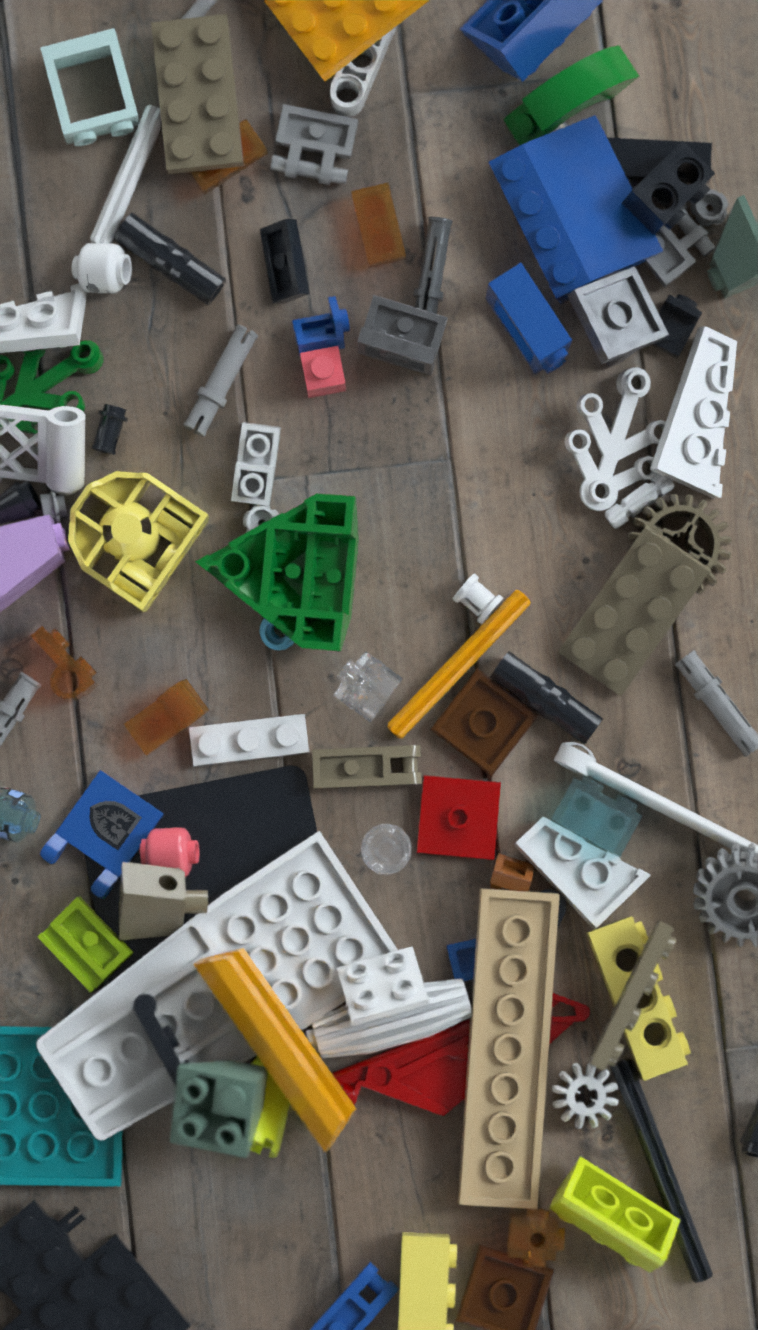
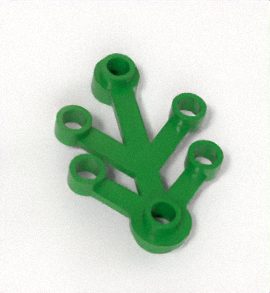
(31, 391)

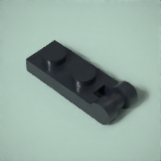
(161, 1038)

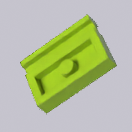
(85, 944)

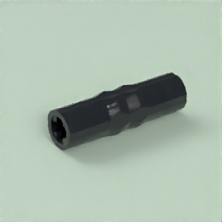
(170, 259)
(546, 697)

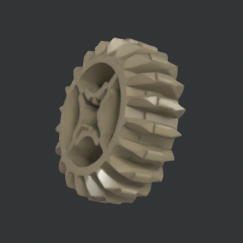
(695, 517)

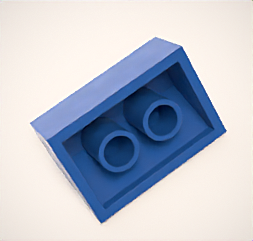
(524, 32)

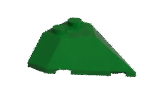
(297, 570)

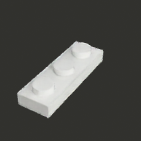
(249, 740)

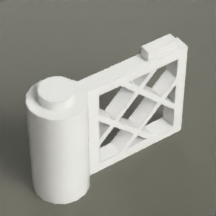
(59, 447)

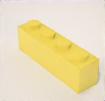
(424, 1281)

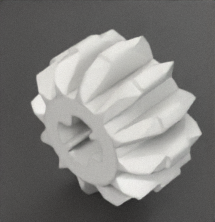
(578, 1106)

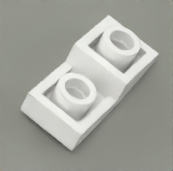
(256, 464)

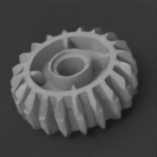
(719, 897)

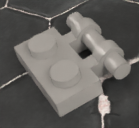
(316, 133)
(676, 258)

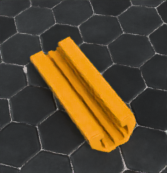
(278, 1043)

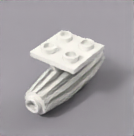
(387, 1007)

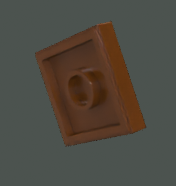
(484, 722)
(503, 1292)

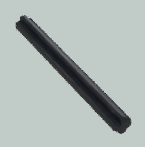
(661, 1169)

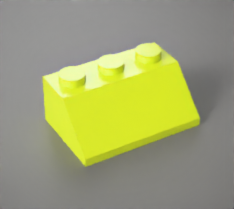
(615, 1215)

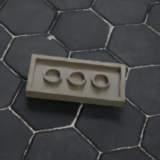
(197, 94)
(634, 610)

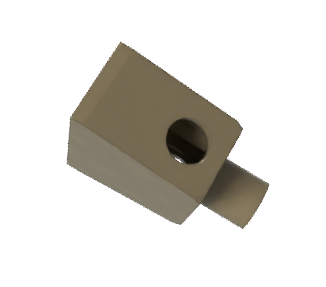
(155, 901)

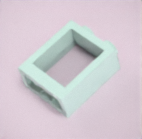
(80, 51)

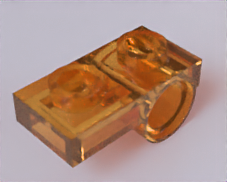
(54, 645)
(166, 717)

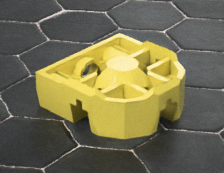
(129, 544)

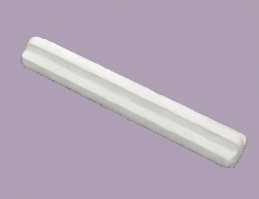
(127, 176)

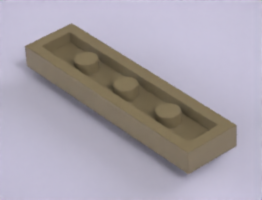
(625, 1011)

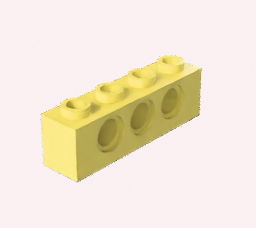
(648, 1059)

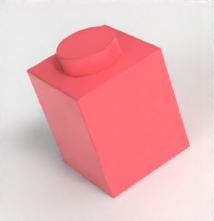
(323, 371)

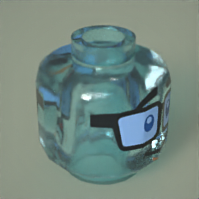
(17, 815)

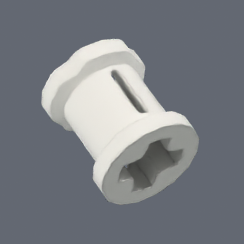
(477, 599)

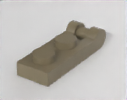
(365, 767)

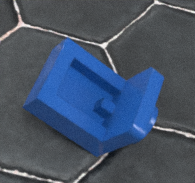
(322, 330)

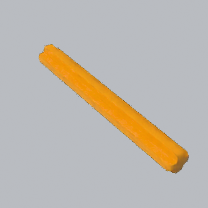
(458, 664)

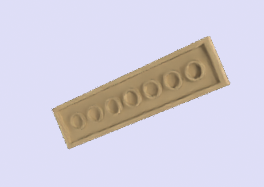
(508, 1048)

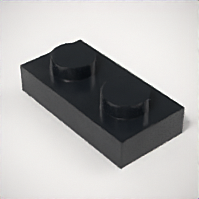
(284, 261)

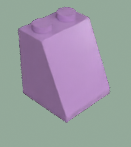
(28, 555)

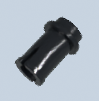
(109, 428)

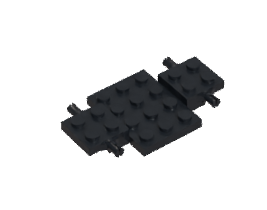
(68, 1292)

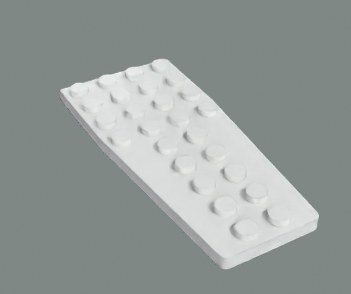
(296, 925)

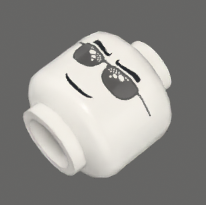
(102, 268)

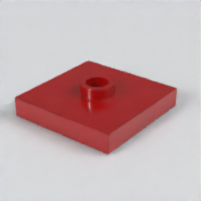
(458, 817)

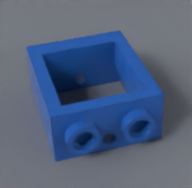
(529, 319)

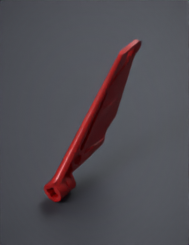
(432, 1069)

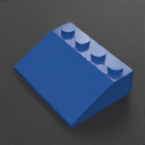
(570, 206)

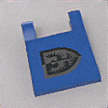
(106, 828)

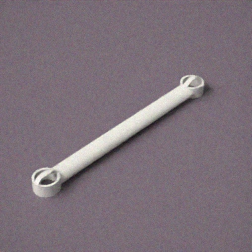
(586, 766)

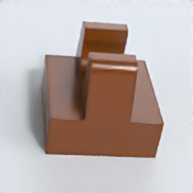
(511, 874)

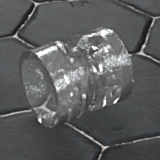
(386, 849)

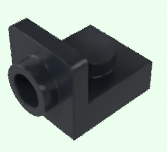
(680, 319)

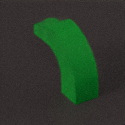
(571, 91)

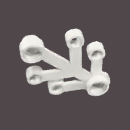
(613, 443)

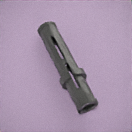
(438, 232)

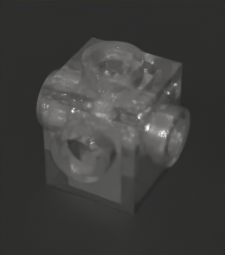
(366, 685)

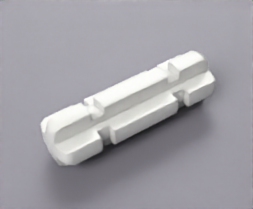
(638, 499)

